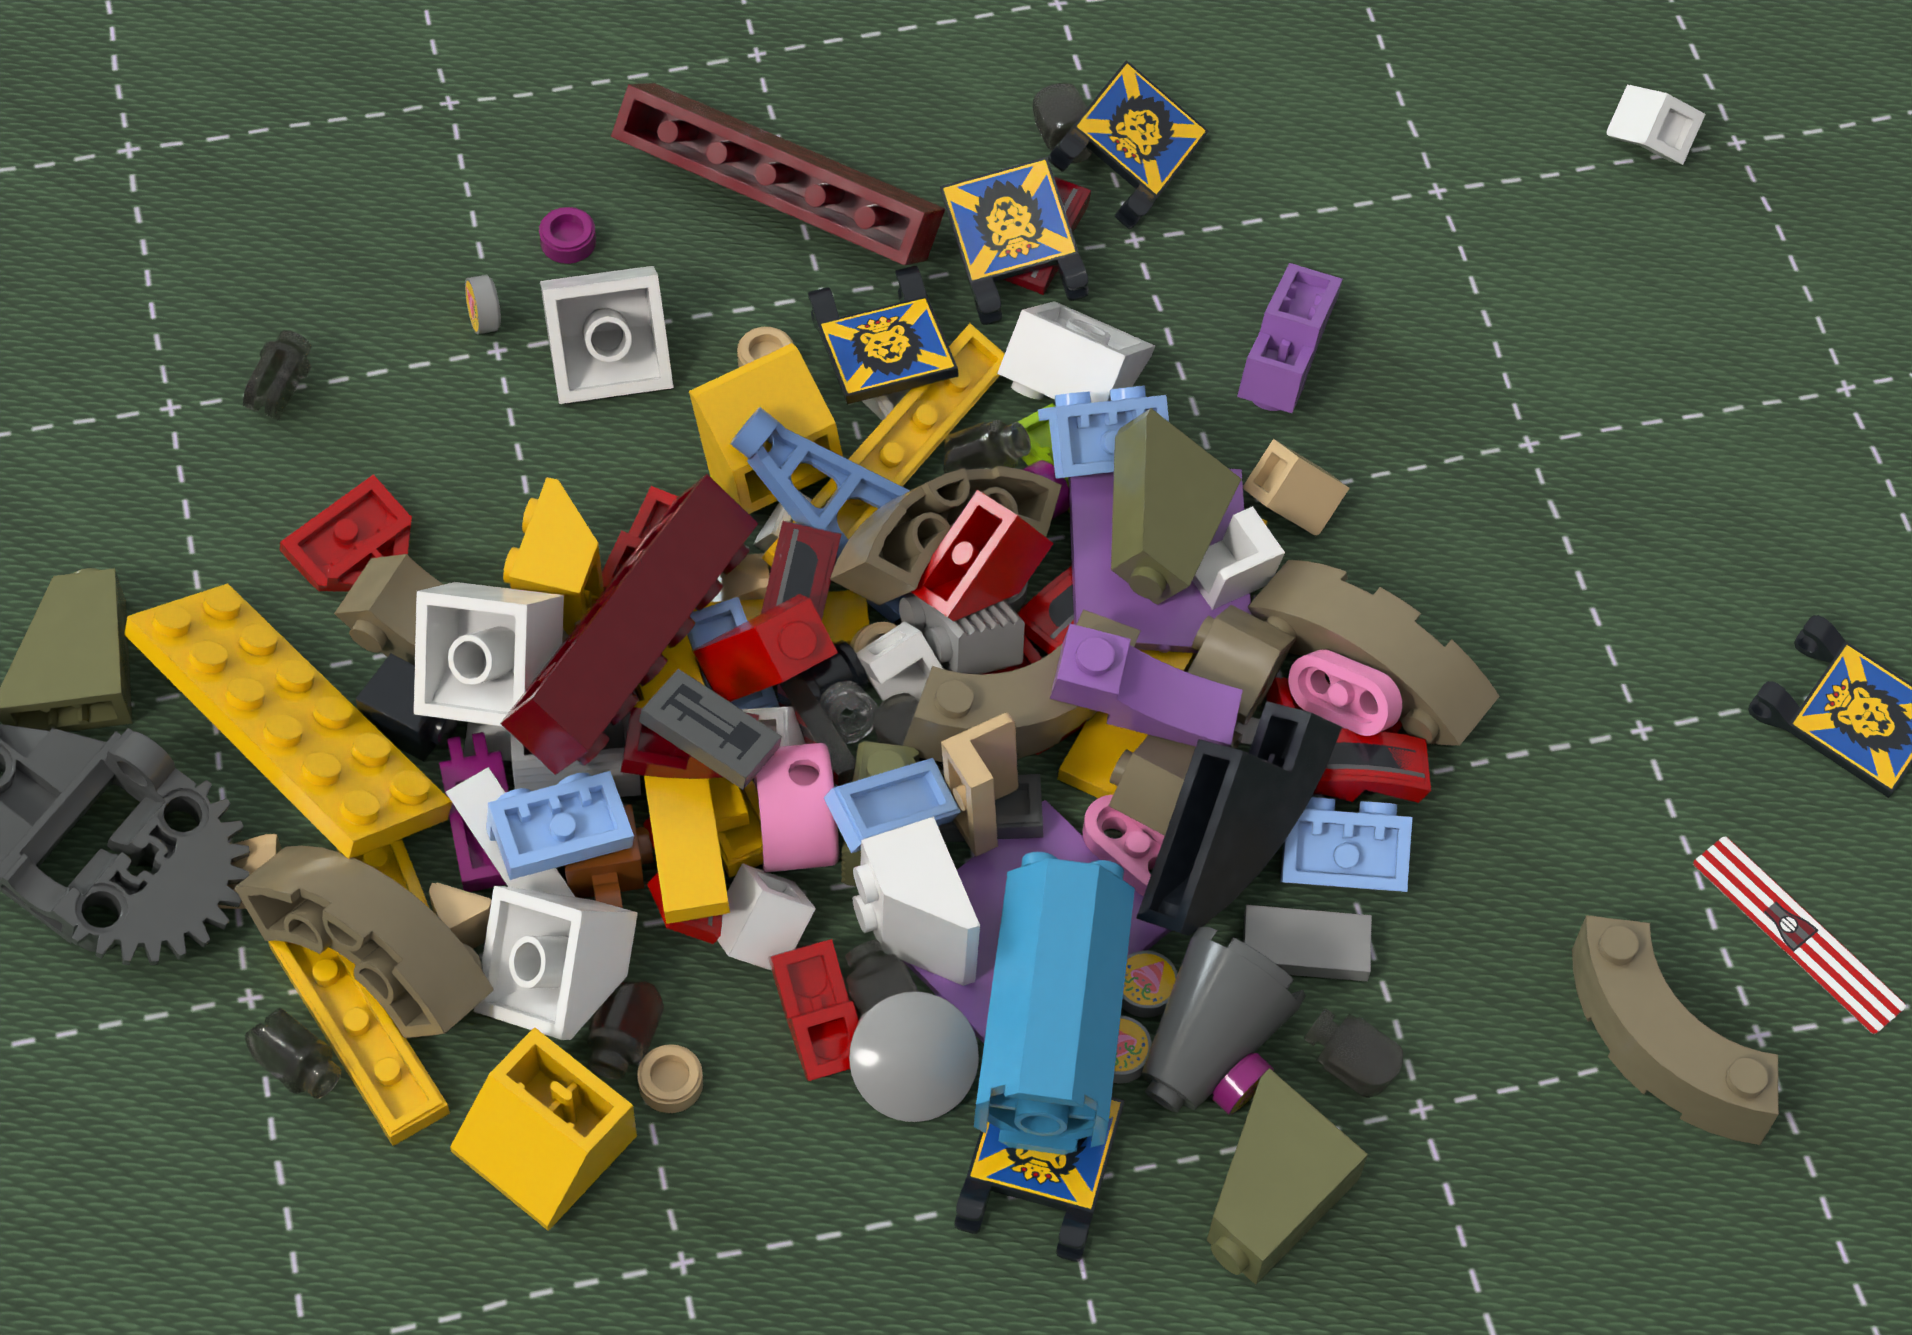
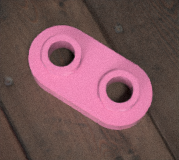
(1349, 696)
(1133, 851)

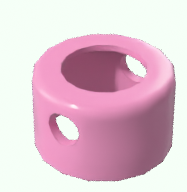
(793, 812)

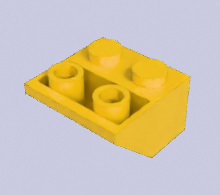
(784, 390)
(557, 554)
(544, 1129)

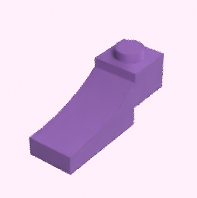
(1289, 338)
(1142, 692)

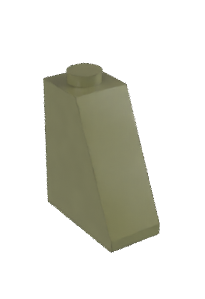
(1164, 506)
(72, 658)
(1280, 1180)

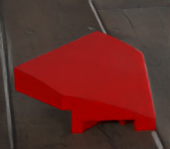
(346, 535)

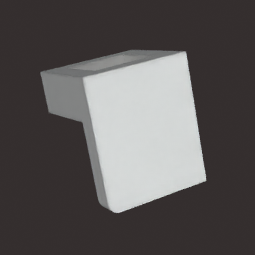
(1656, 123)
(1239, 562)
(898, 662)
(763, 917)

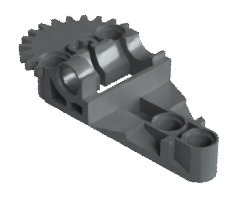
(53, 783)

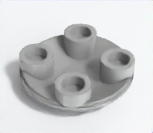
(913, 1056)

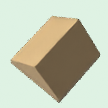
(462, 912)

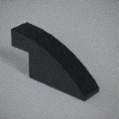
(1235, 816)

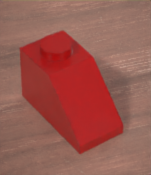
(981, 559)
(765, 649)

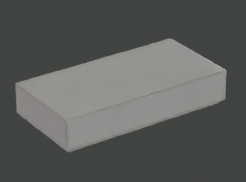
(1311, 941)

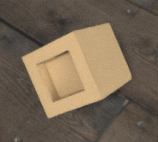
(1295, 488)

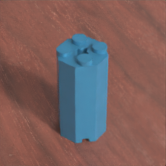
(1055, 1004)

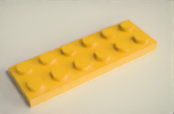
(288, 720)

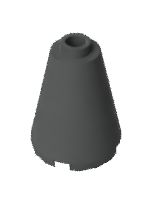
(1215, 1016)

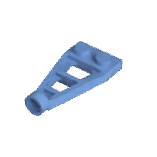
(791, 450)

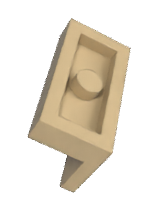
(978, 771)

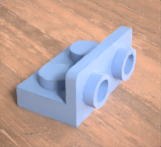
(1086, 431)
(558, 824)
(1349, 847)

